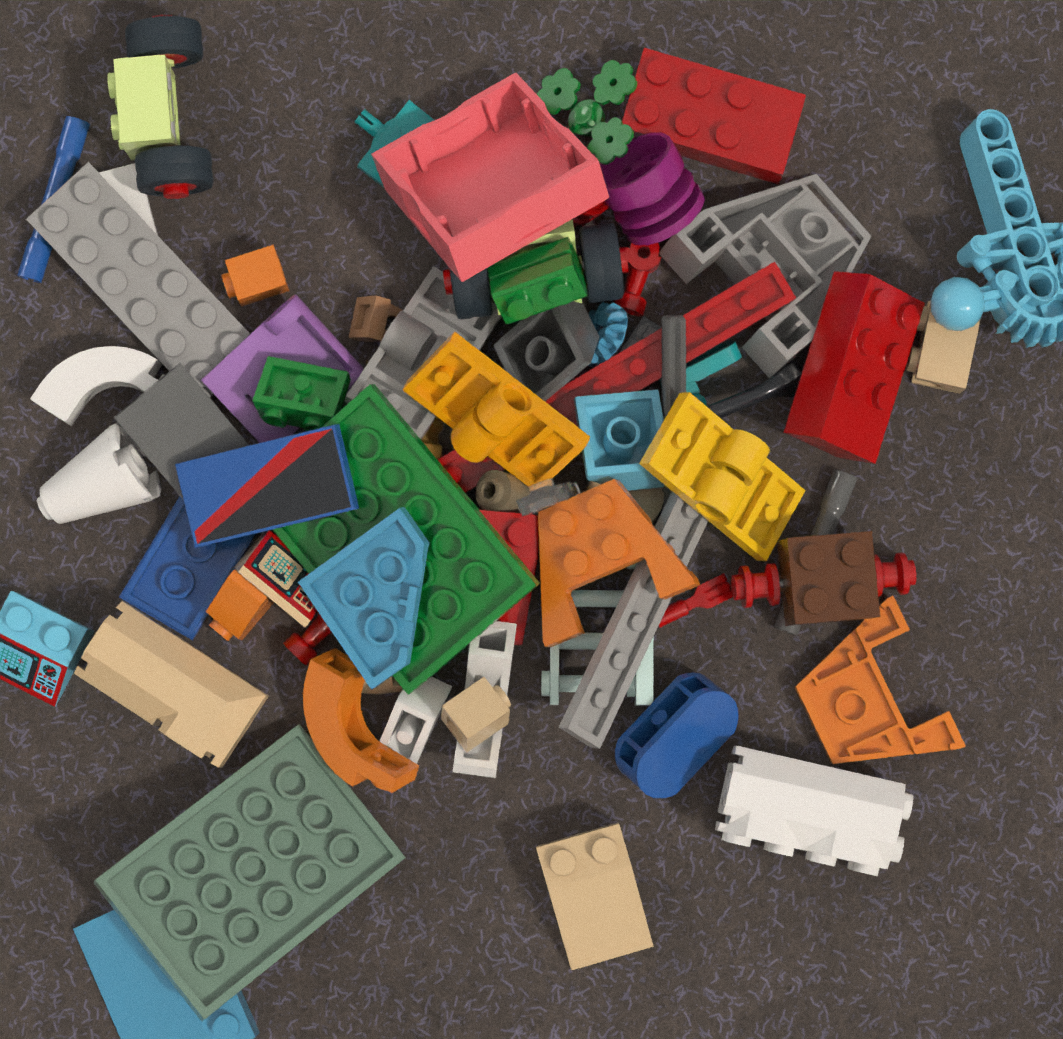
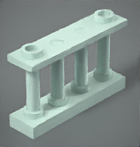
(553, 683)

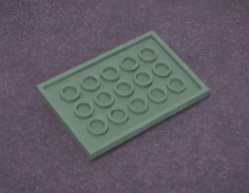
(248, 872)

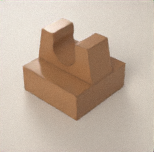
(371, 318)

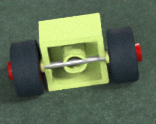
(148, 106)
(601, 262)

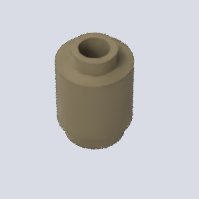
(499, 491)

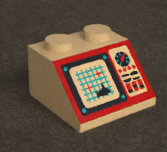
(276, 574)

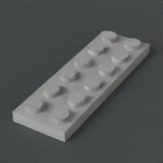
(137, 275)

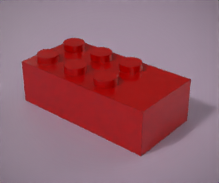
(715, 115)
(854, 366)

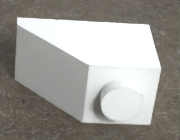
(415, 718)

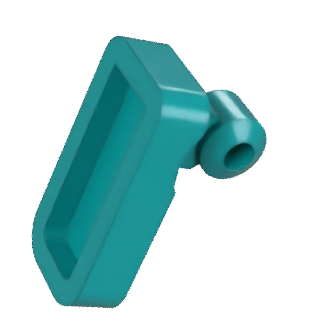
(709, 363)

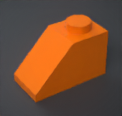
(237, 607)

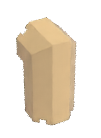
(171, 683)

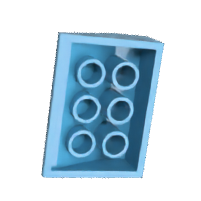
(142, 996)

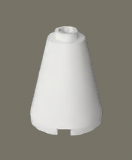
(99, 480)

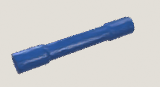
(67, 154)

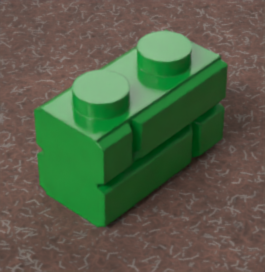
(537, 280)

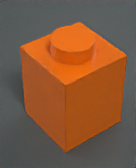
(254, 276)

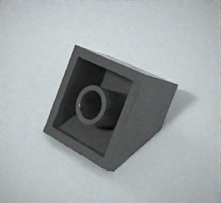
(549, 348)

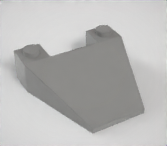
(779, 227)

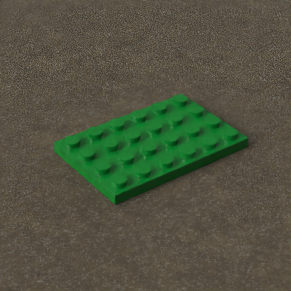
(468, 567)

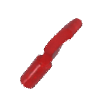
(705, 596)

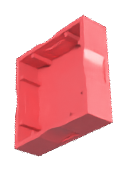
(490, 176)

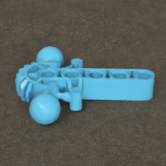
(959, 301)

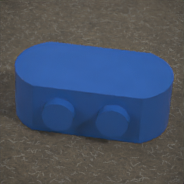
(676, 735)

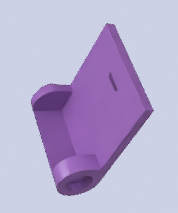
(287, 334)

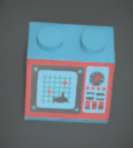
(39, 647)

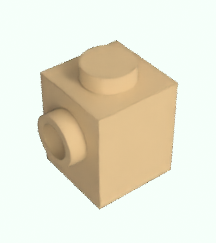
(476, 713)

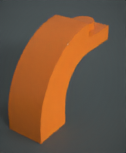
(339, 730)

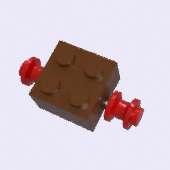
(825, 579)

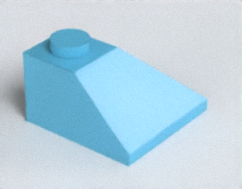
(619, 435)

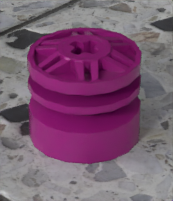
(651, 190)

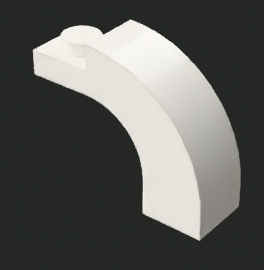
(87, 373)
(490, 658)

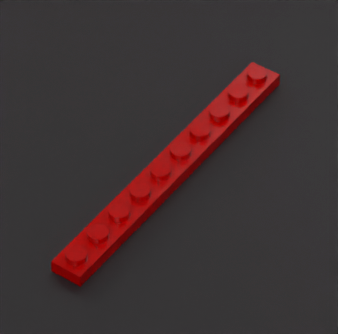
(642, 362)

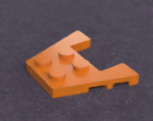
(592, 539)
(855, 707)

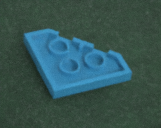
(373, 595)

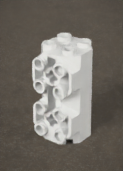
(813, 810)

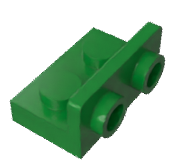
(299, 393)

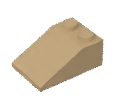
(594, 896)

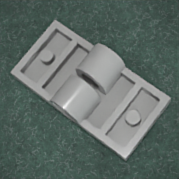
(412, 339)

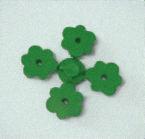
(587, 116)

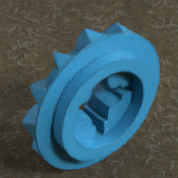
(611, 326)

